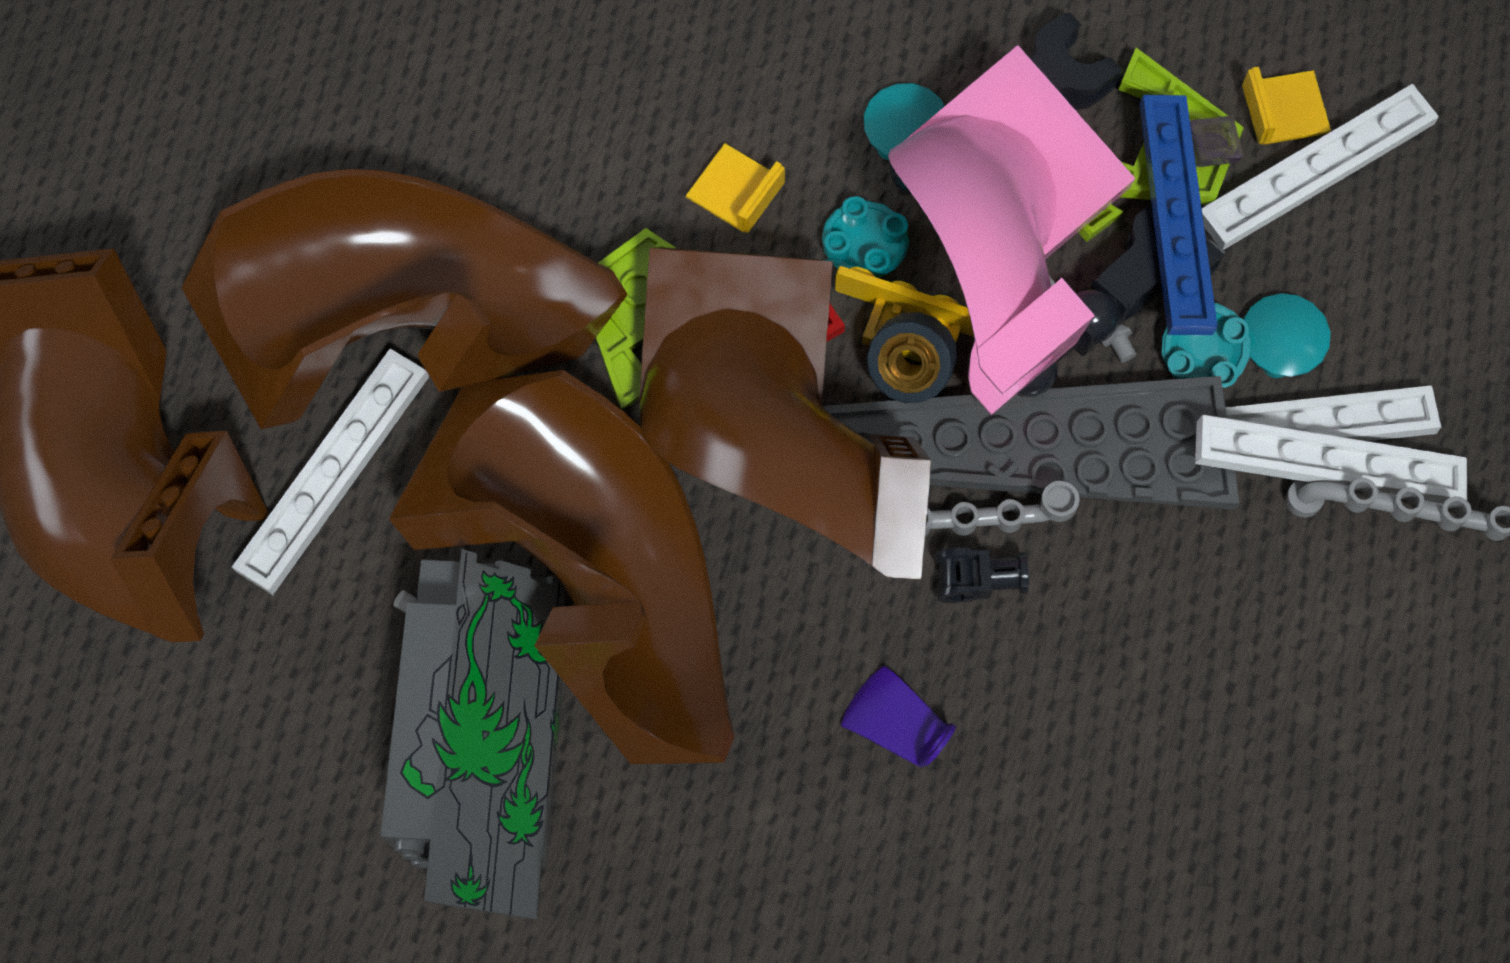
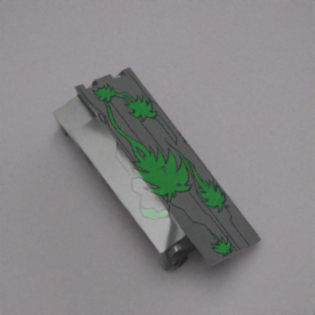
(475, 736)

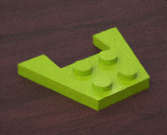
(1149, 78)
(626, 326)

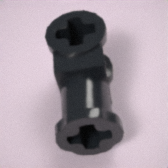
(979, 574)

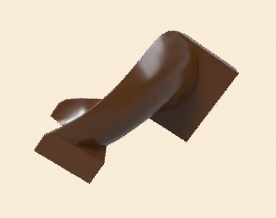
(382, 251)
(739, 403)
(84, 453)
(605, 513)

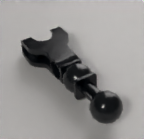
(1077, 82)
(1120, 292)

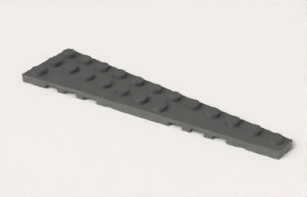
(1100, 438)

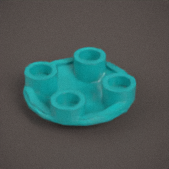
(897, 114)
(866, 236)
(1287, 335)
(1210, 355)

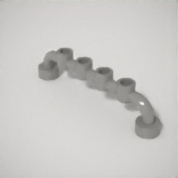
(1307, 498)
(1056, 504)

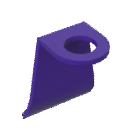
(896, 719)

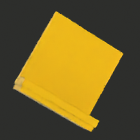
(1285, 106)
(737, 188)

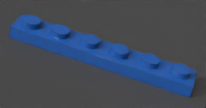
(1177, 216)

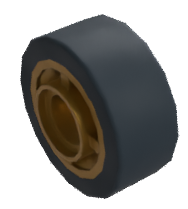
(898, 377)

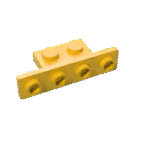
(899, 298)

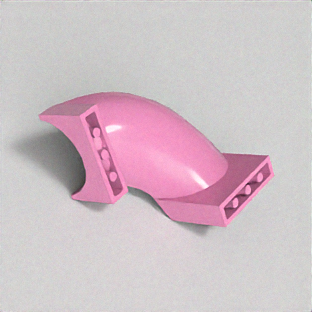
(1005, 185)

